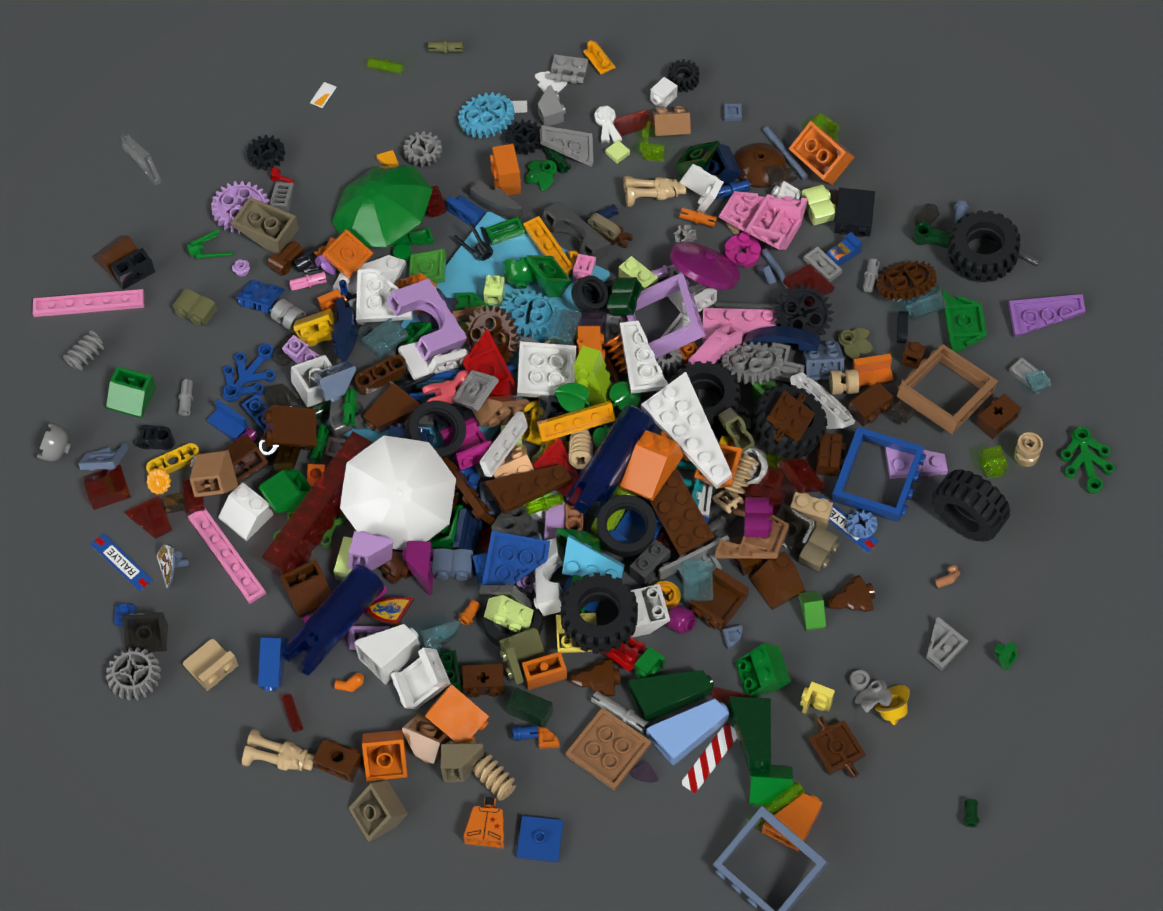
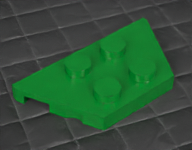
(963, 322)

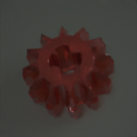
(436, 204)

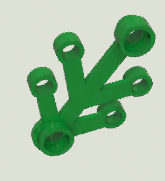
(1087, 457)

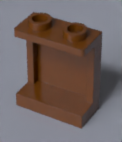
(290, 427)
(727, 599)

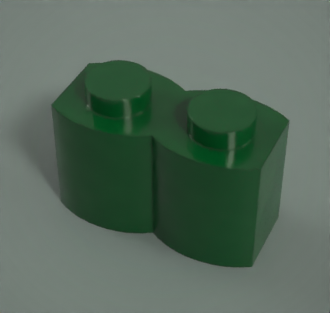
(624, 296)

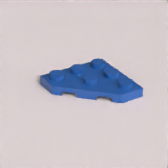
(513, 557)

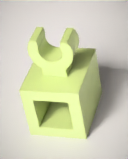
(494, 290)

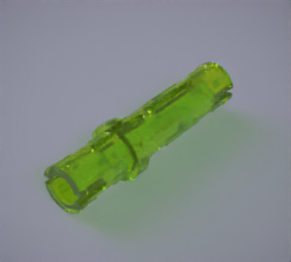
(782, 801)

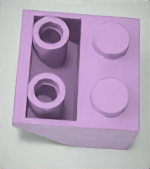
(369, 550)

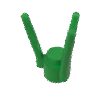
(196, 247)

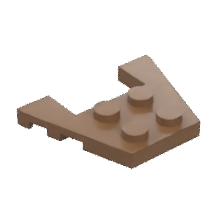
(755, 546)

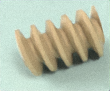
(580, 449)
(742, 473)
(494, 778)

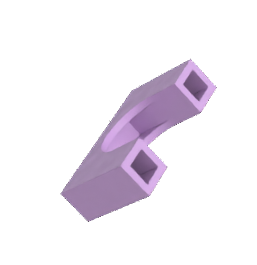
(425, 297)

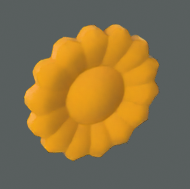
(158, 481)

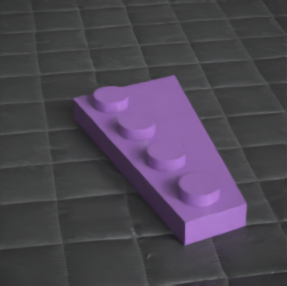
(1038, 313)

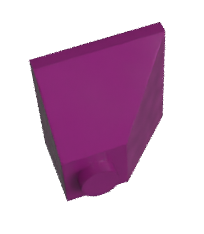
(419, 561)

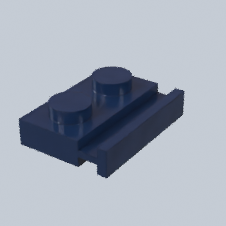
(467, 531)

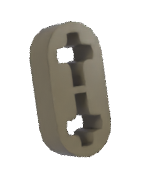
(604, 226)

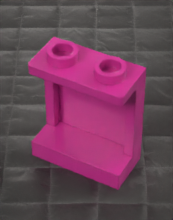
(473, 447)

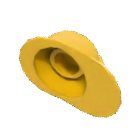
(898, 707)

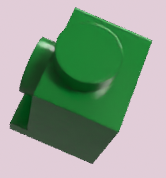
(649, 663)

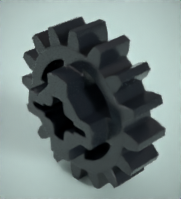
(524, 136)
(266, 153)

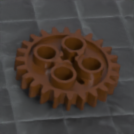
(896, 286)
(483, 320)

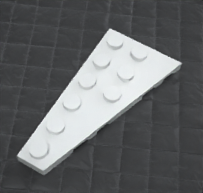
(684, 421)

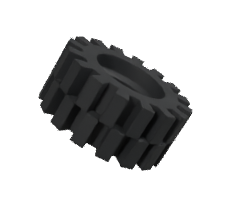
(687, 68)

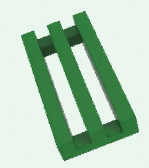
(506, 232)

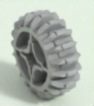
(118, 673)

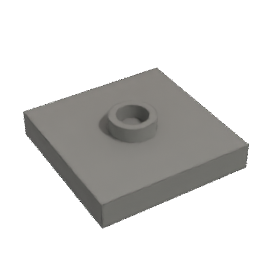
(475, 390)

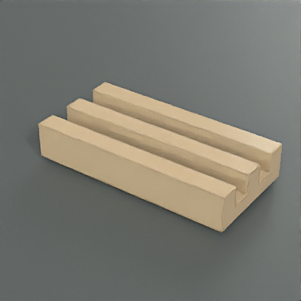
(726, 507)

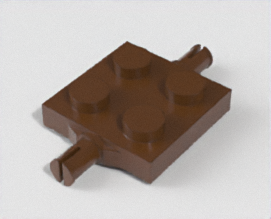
(790, 416)
(836, 747)

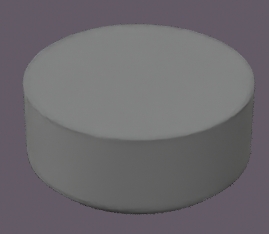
(859, 680)

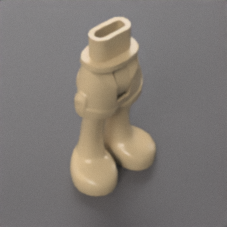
(659, 188)
(288, 755)

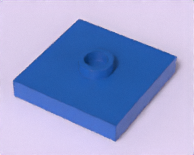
(540, 839)

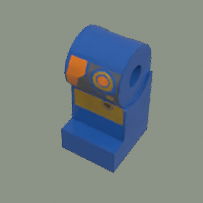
(845, 249)

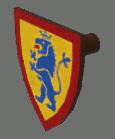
(390, 609)

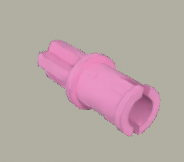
(308, 281)

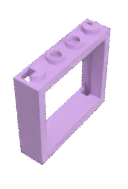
(679, 337)

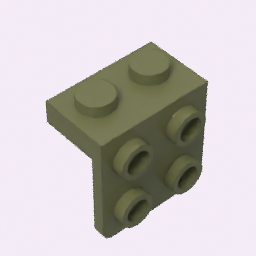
(519, 649)

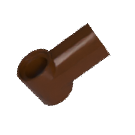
(283, 261)

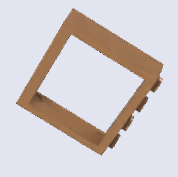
(960, 366)

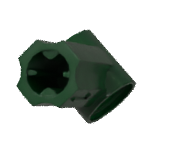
(930, 235)

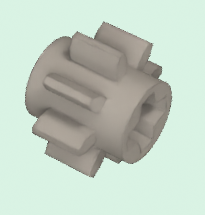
(685, 233)

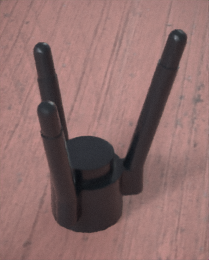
(482, 249)
(303, 262)
(409, 385)

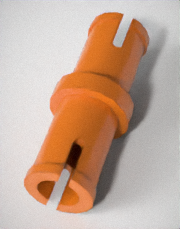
(698, 217)

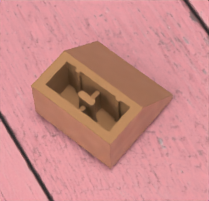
(671, 121)
(499, 410)
(213, 474)

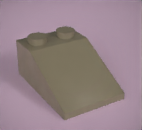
(266, 225)

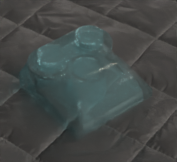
(440, 635)

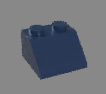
(724, 165)

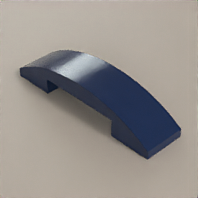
(782, 334)

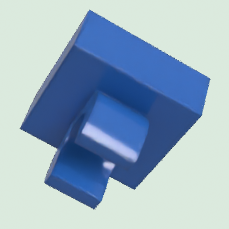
(123, 609)

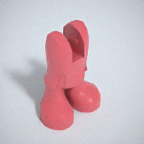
(447, 389)

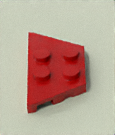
(487, 358)

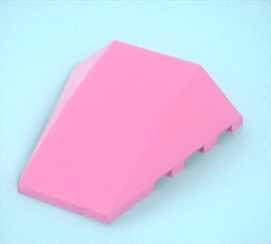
(765, 217)

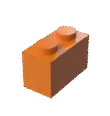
(544, 670)

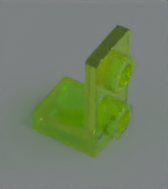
(651, 151)

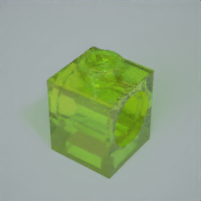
(993, 461)

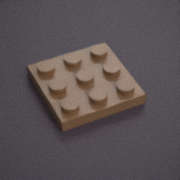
(608, 749)

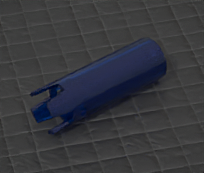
(611, 459)
(334, 617)

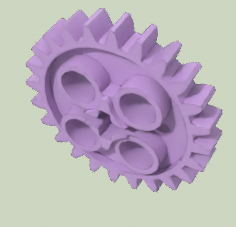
(225, 212)

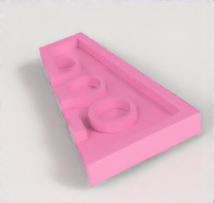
(744, 319)

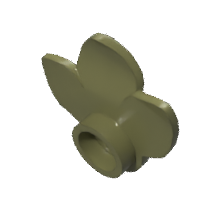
(858, 343)

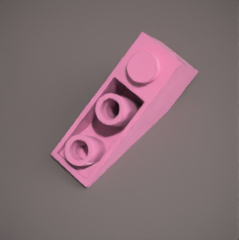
(717, 344)

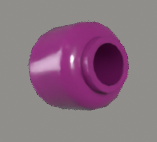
(681, 619)

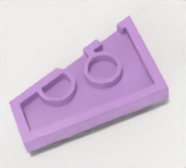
(900, 463)

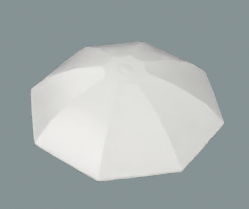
(398, 491)

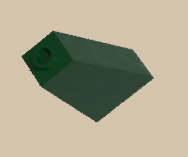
(669, 692)
(753, 728)

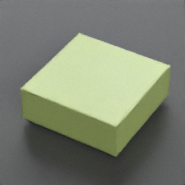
(617, 152)

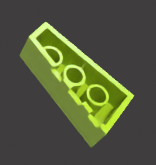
(591, 373)

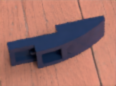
(345, 330)

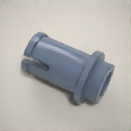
(961, 210)

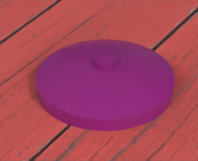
(705, 265)

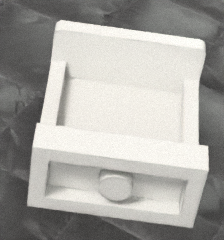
(421, 679)

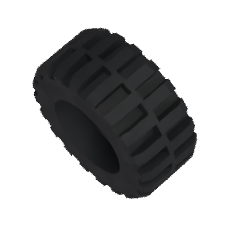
(989, 226)
(717, 380)
(765, 430)
(971, 505)
(599, 589)

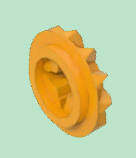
(670, 588)

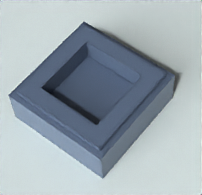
(732, 112)

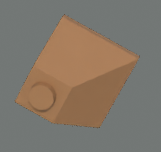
(424, 738)

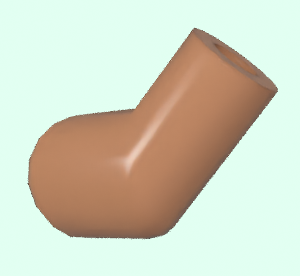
(948, 579)

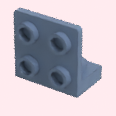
(825, 359)

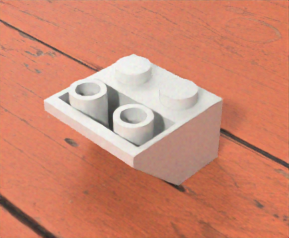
(651, 610)

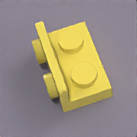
(818, 696)

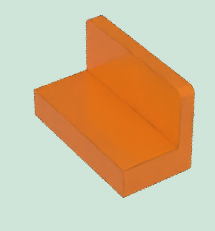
(874, 370)

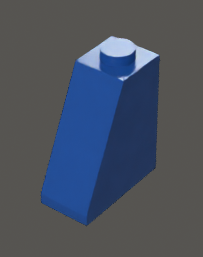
(271, 663)

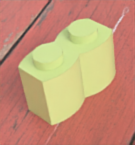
(819, 204)

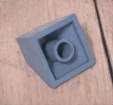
(335, 380)

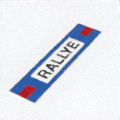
(839, 519)
(121, 562)

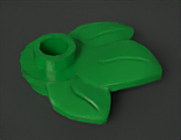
(540, 175)

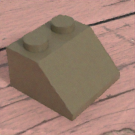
(377, 810)

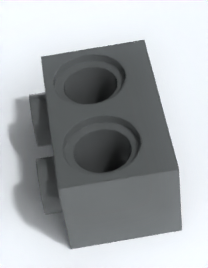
(513, 522)

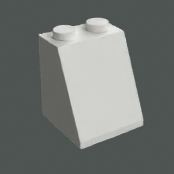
(388, 651)

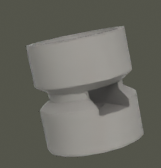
(286, 314)

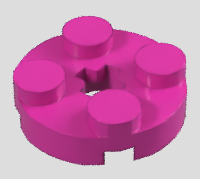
(746, 242)

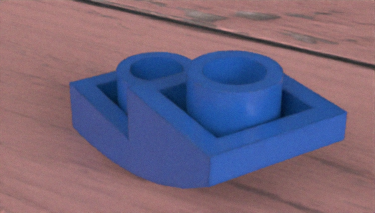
(255, 410)

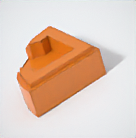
(547, 739)

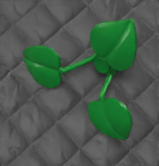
(574, 397)

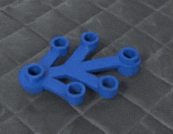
(248, 375)

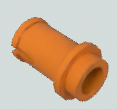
(469, 613)

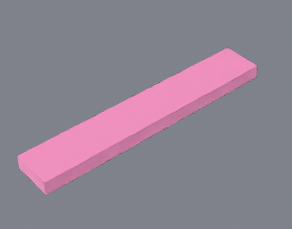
(88, 303)
(227, 555)

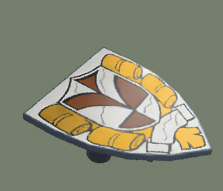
(168, 560)

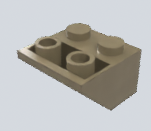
(459, 760)

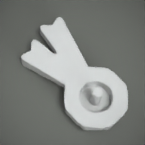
(605, 117)

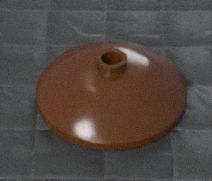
(755, 168)

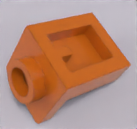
(329, 300)

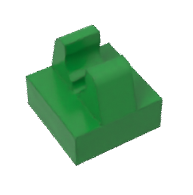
(1006, 654)

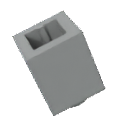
(550, 109)

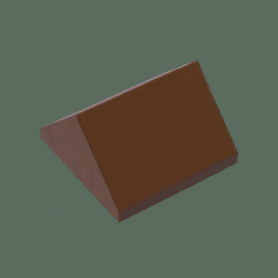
(114, 252)

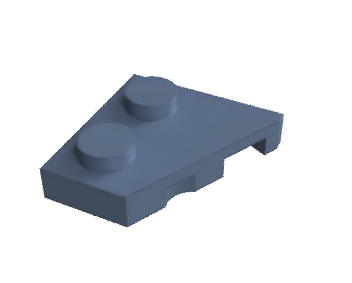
(103, 458)

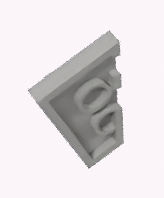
(569, 142)

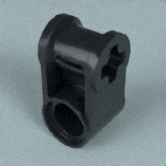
(152, 438)

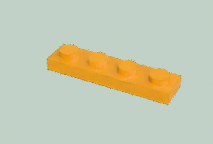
(547, 244)
(576, 421)

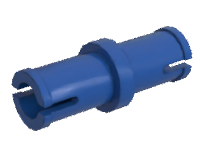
(729, 189)

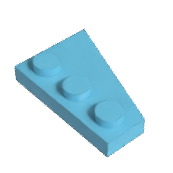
(583, 560)

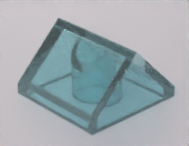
(926, 304)

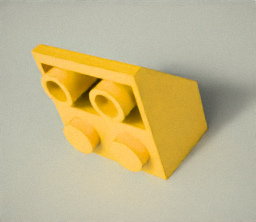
(315, 327)

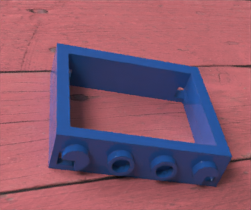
(876, 508)

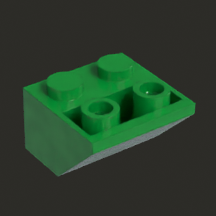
(130, 392)
(285, 490)
(763, 670)

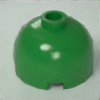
(518, 273)

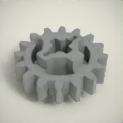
(422, 148)

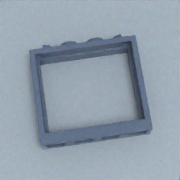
(741, 887)

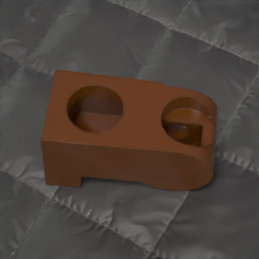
(746, 565)

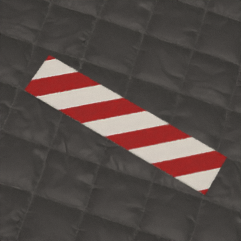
(709, 758)

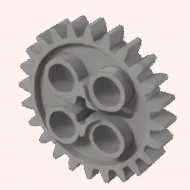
(753, 362)

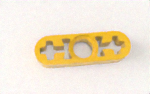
(174, 453)

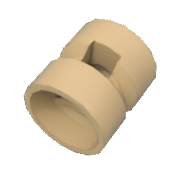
(850, 384)
(1028, 449)

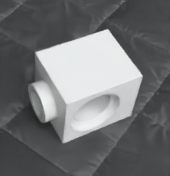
(663, 92)

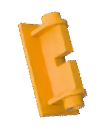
(598, 57)

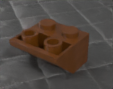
(246, 458)
(306, 587)

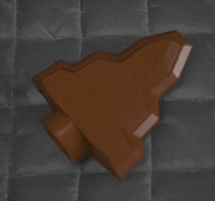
(396, 567)
(854, 595)
(599, 677)

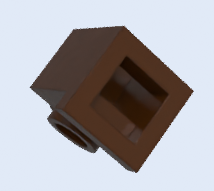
(913, 350)

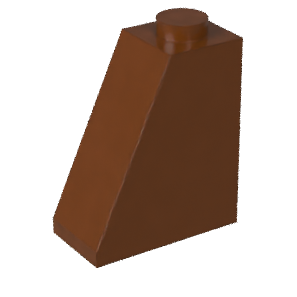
(391, 408)

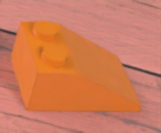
(821, 153)
(651, 465)

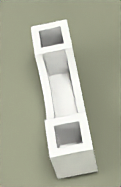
(549, 594)

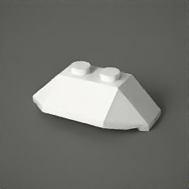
(836, 413)

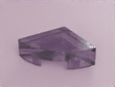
(644, 773)

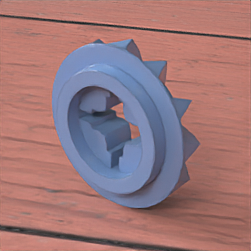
(857, 529)

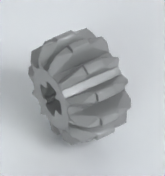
(670, 362)

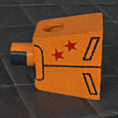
(485, 825)

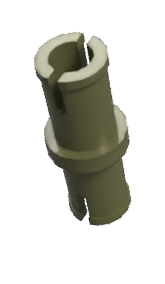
(445, 46)

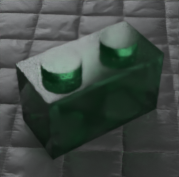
(529, 708)

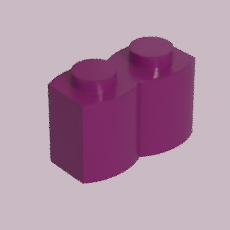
(757, 517)

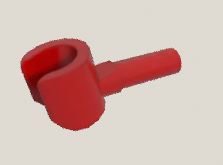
(275, 176)

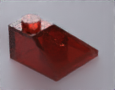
(106, 487)

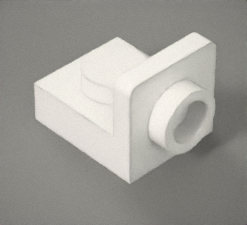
(786, 189)

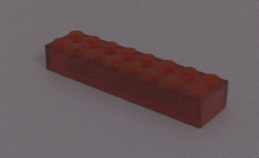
(314, 514)

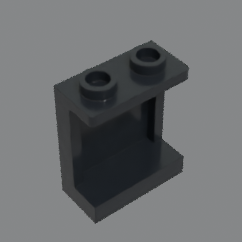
(854, 212)

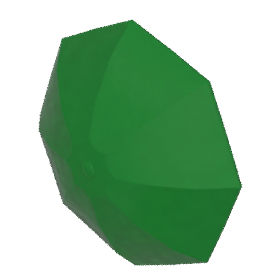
(383, 205)

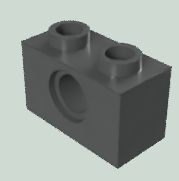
(647, 565)

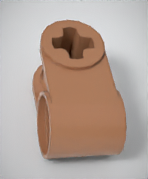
(573, 518)

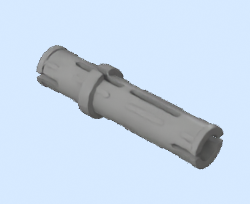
(620, 712)

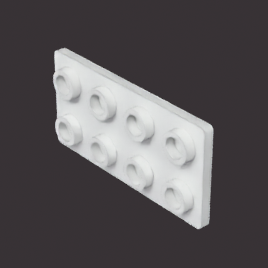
(419, 368)

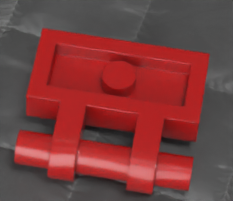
(625, 655)

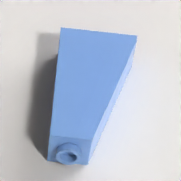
(687, 730)

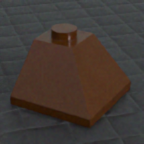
(778, 581)

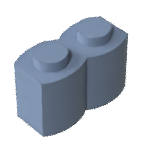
(452, 563)

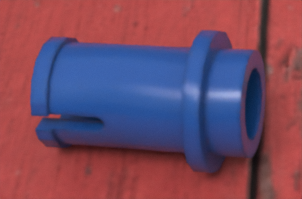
(524, 732)

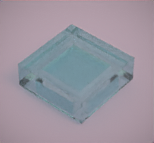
(1038, 381)

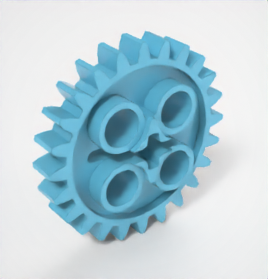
(486, 115)
(539, 316)

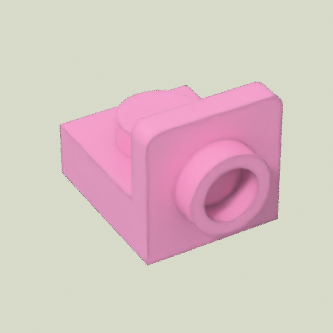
(583, 267)

